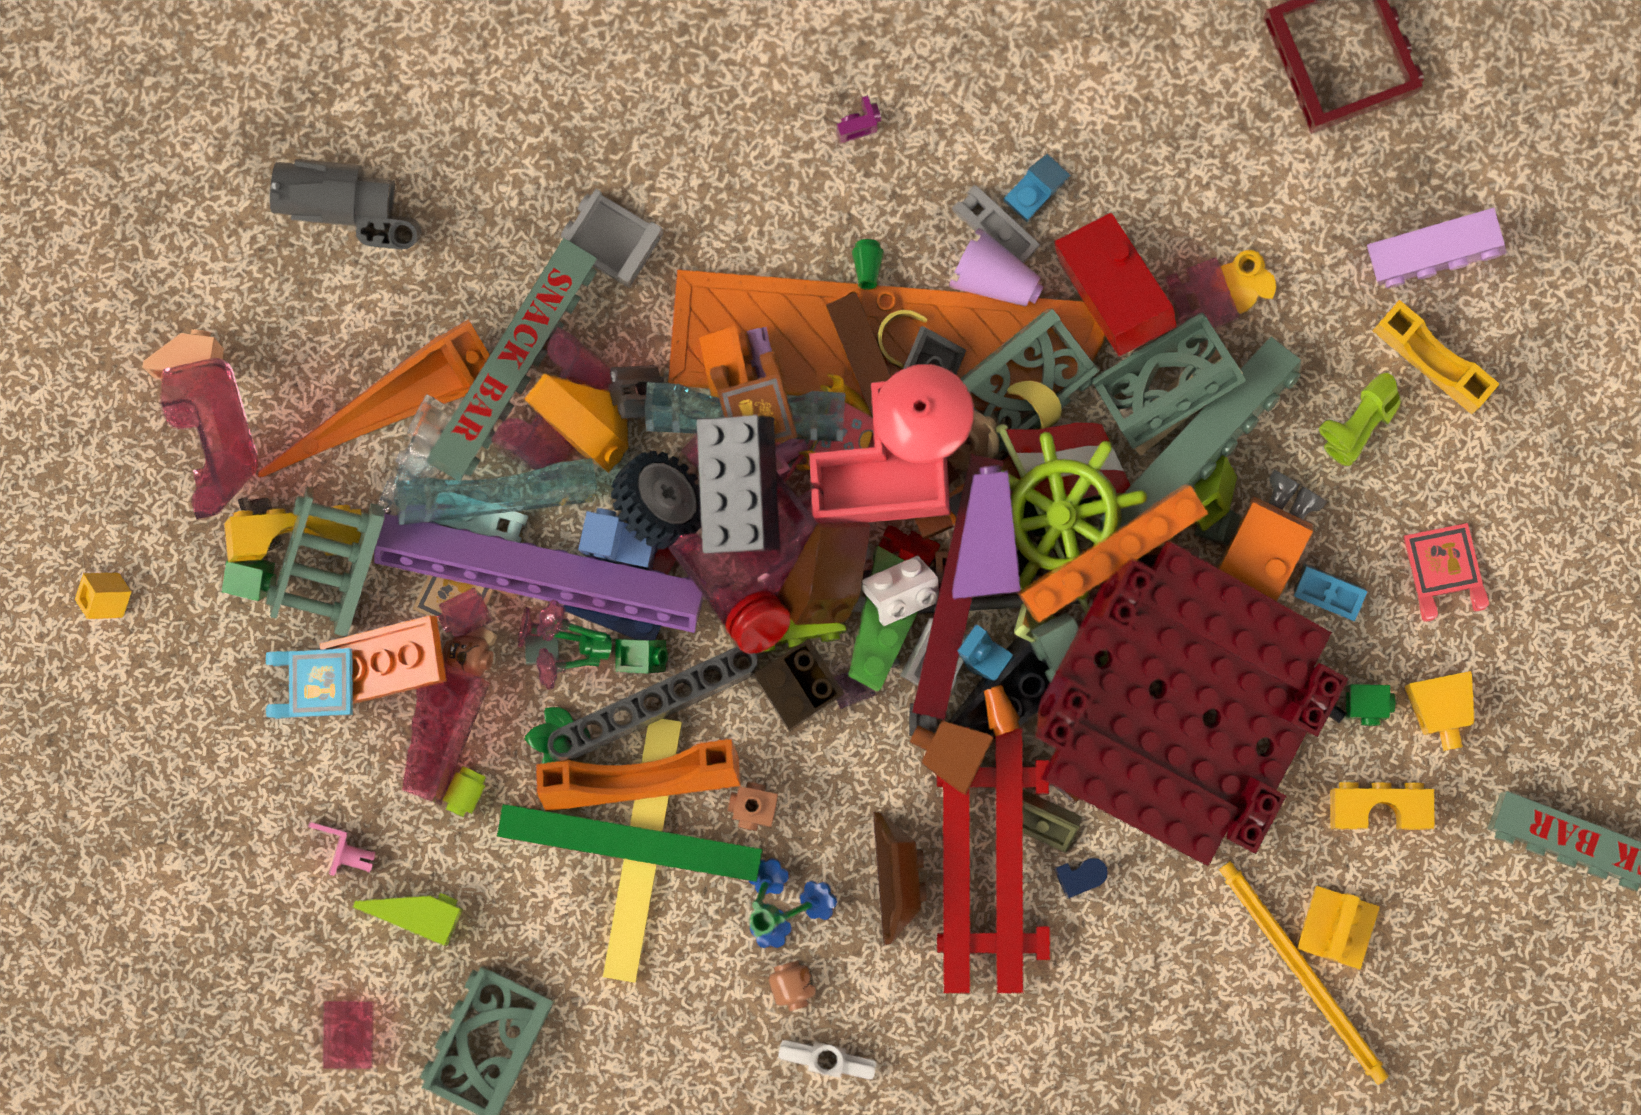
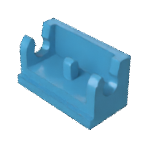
(1329, 592)

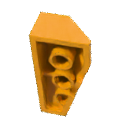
(583, 418)

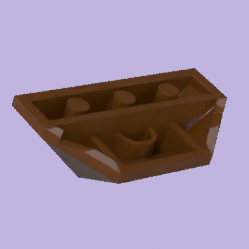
(897, 877)

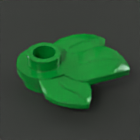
(538, 736)

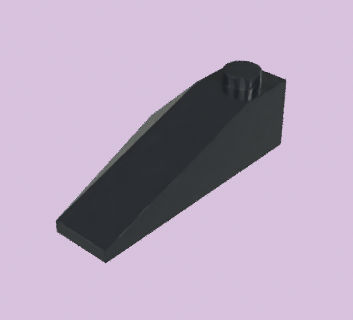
(1022, 681)

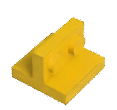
(1338, 927)

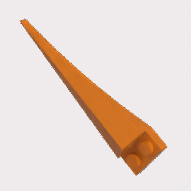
(439, 369)

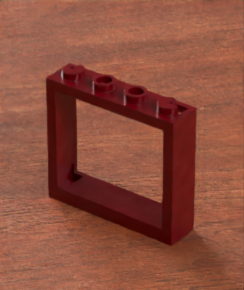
(1301, 83)

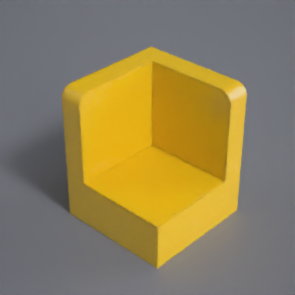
(103, 595)

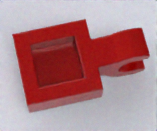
(909, 545)

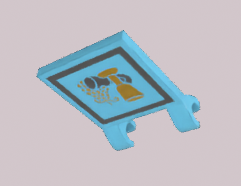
(317, 683)

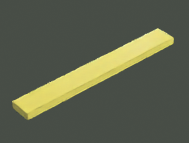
(638, 877)

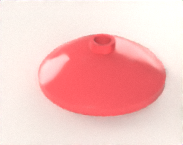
(925, 434)

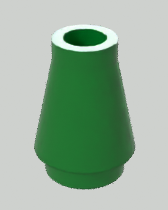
(867, 261)

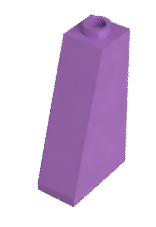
(988, 542)

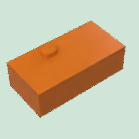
(1265, 548)

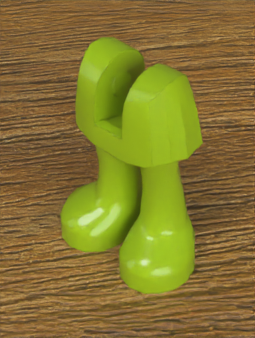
(1377, 404)

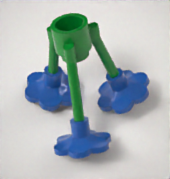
(769, 922)

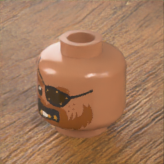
(468, 654)
(792, 985)

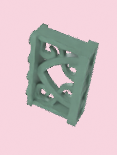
(1033, 336)
(1170, 407)
(527, 1020)

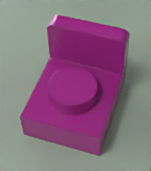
(857, 126)

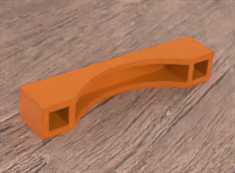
(1102, 560)
(580, 784)

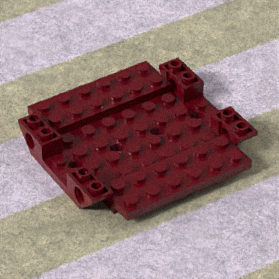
(1211, 649)

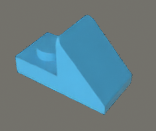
(1036, 187)
(983, 655)

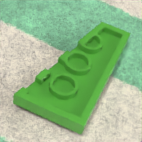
(878, 644)

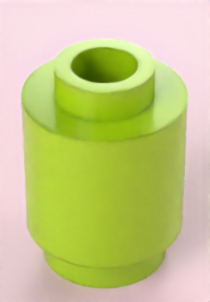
(464, 791)

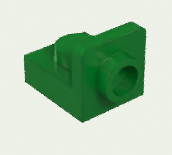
(640, 656)

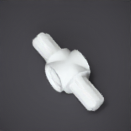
(845, 1064)

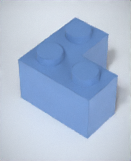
(611, 542)

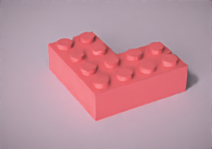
(876, 483)

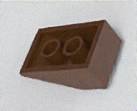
(827, 574)

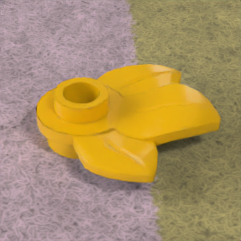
(1245, 285)

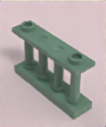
(349, 583)

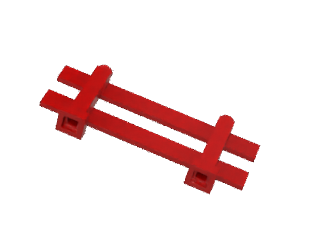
(1009, 940)

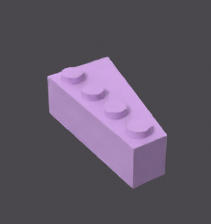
(1437, 248)

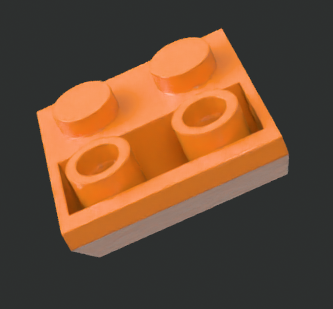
(727, 349)

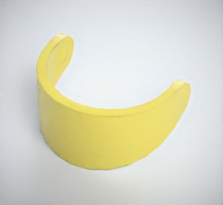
(890, 317)
(1042, 400)

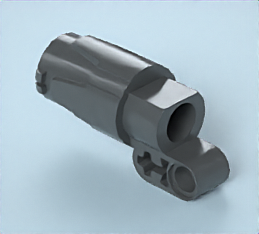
(339, 197)

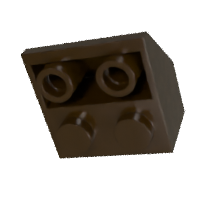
(798, 684)

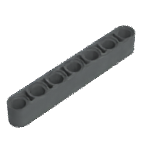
(640, 715)

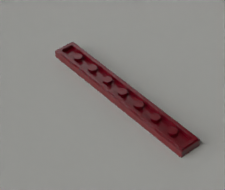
(948, 619)

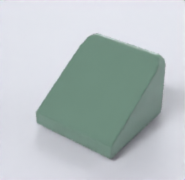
(1222, 530)
(534, 644)

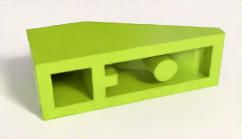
(422, 915)

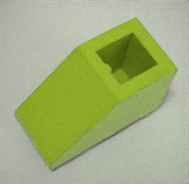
(1216, 493)

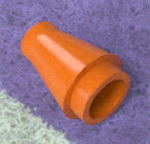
(1000, 711)

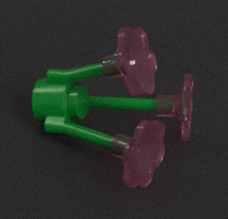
(592, 643)

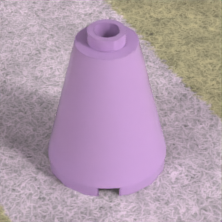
(995, 273)

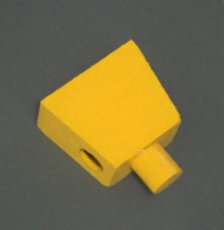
(1443, 706)

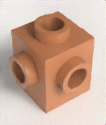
(766, 806)

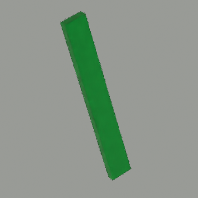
(629, 843)

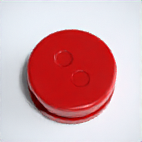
(758, 622)

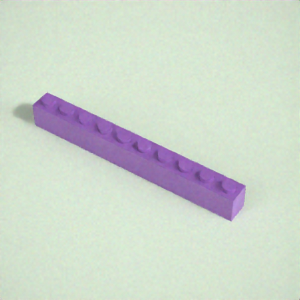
(539, 573)

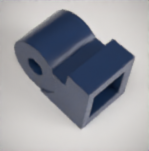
(1089, 875)

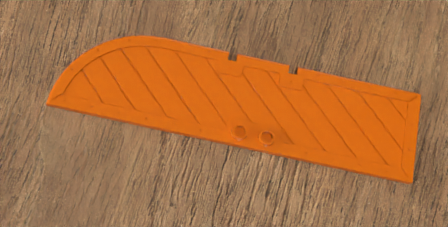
(811, 348)

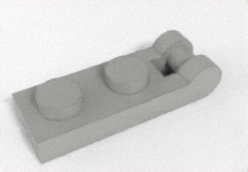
(996, 224)

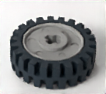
(657, 499)

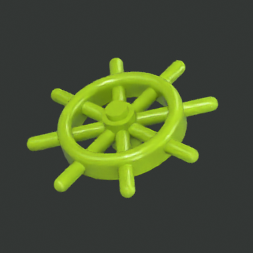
(1064, 512)

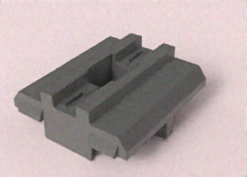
(624, 392)

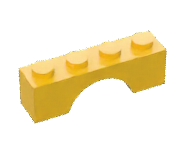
(1455, 376)
(250, 534)

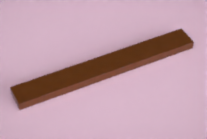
(871, 368)

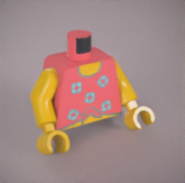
(857, 424)

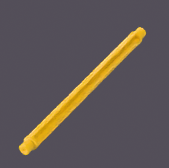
(1304, 973)

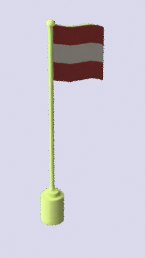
(1072, 442)

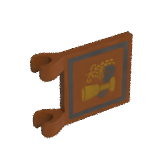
(757, 397)

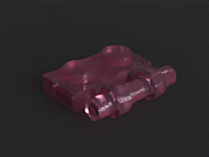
(1211, 291)

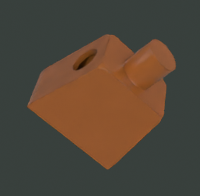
(952, 752)

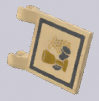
(438, 590)

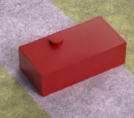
(1115, 284)

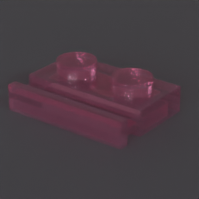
(348, 1034)

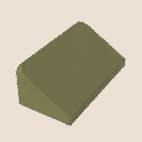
(1049, 822)

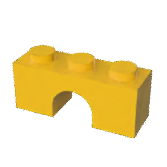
(1411, 805)

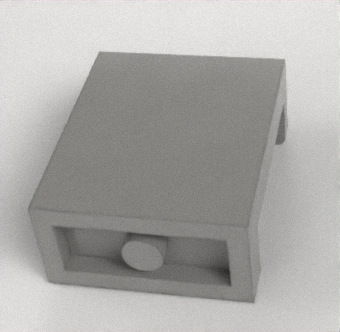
(613, 237)

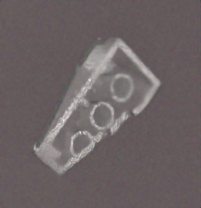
(411, 463)

